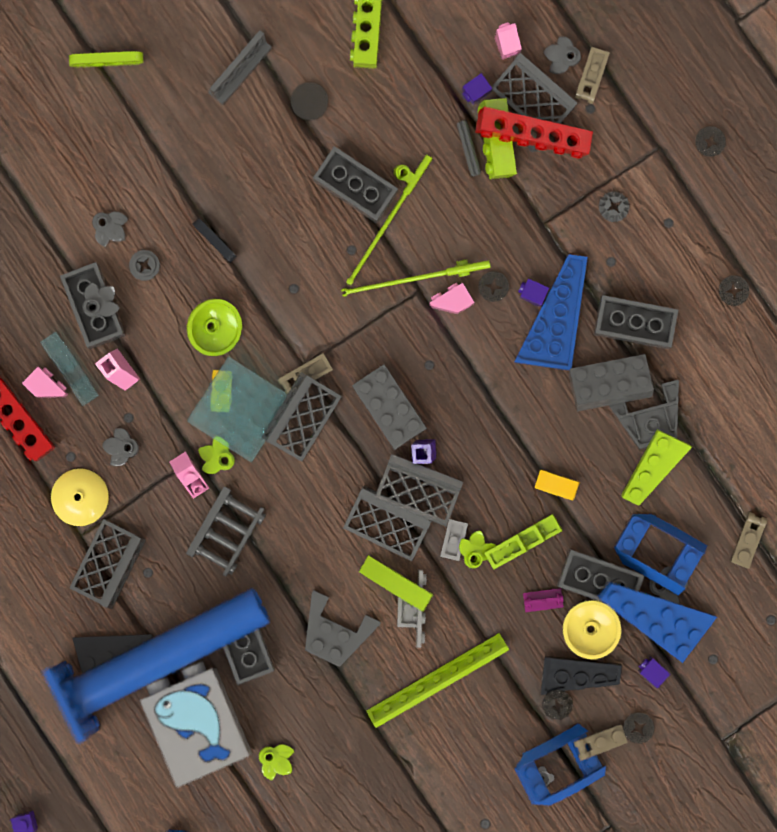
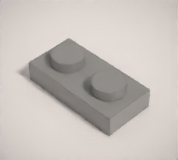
(454, 533)

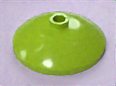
(224, 331)

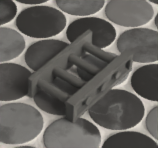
(206, 531)

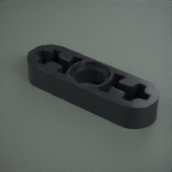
(214, 240)

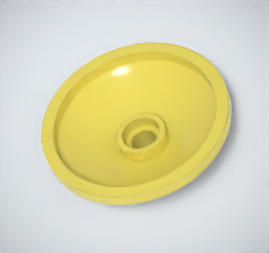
(93, 497)
(605, 634)

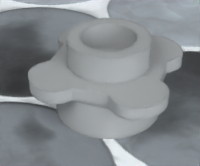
(547, 777)

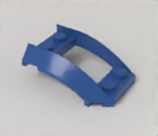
(683, 565)
(533, 781)

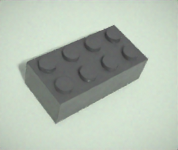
(355, 184)
(635, 322)
(96, 329)
(611, 382)
(389, 407)
(590, 575)
(249, 657)

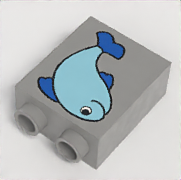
(195, 724)

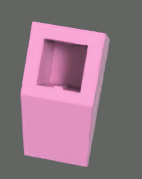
(508, 40)
(453, 301)
(117, 370)
(42, 384)
(189, 475)

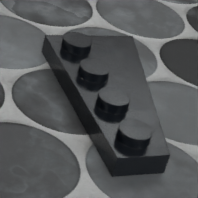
(99, 649)
(577, 674)

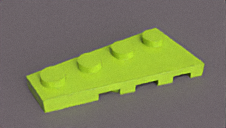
(657, 461)

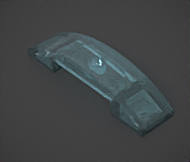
(69, 368)

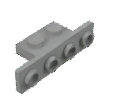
(411, 616)

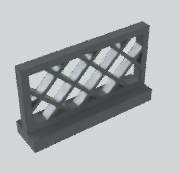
(240, 68)
(540, 79)
(287, 410)
(424, 475)
(368, 495)
(121, 572)

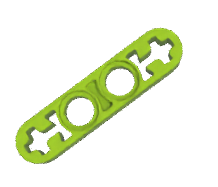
(105, 59)

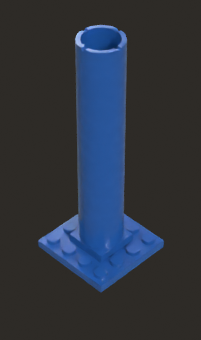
(151, 660)

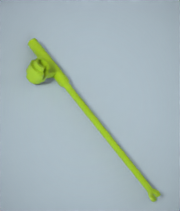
(411, 179)
(462, 268)

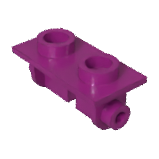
(543, 600)

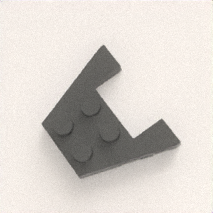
(644, 423)
(330, 639)

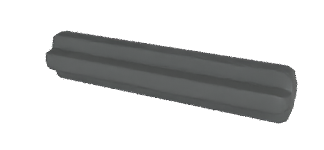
(468, 148)

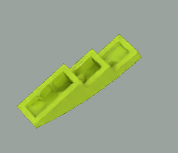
(523, 541)
(396, 583)

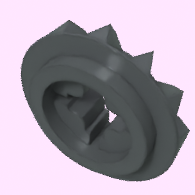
(613, 215)
(143, 256)

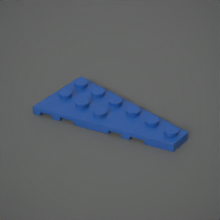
(555, 328)
(664, 621)

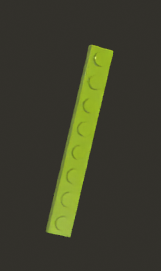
(437, 680)

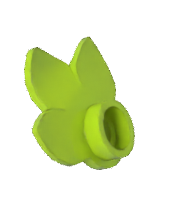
(213, 457)
(474, 546)
(279, 761)

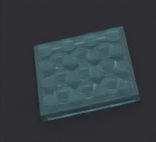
(237, 409)

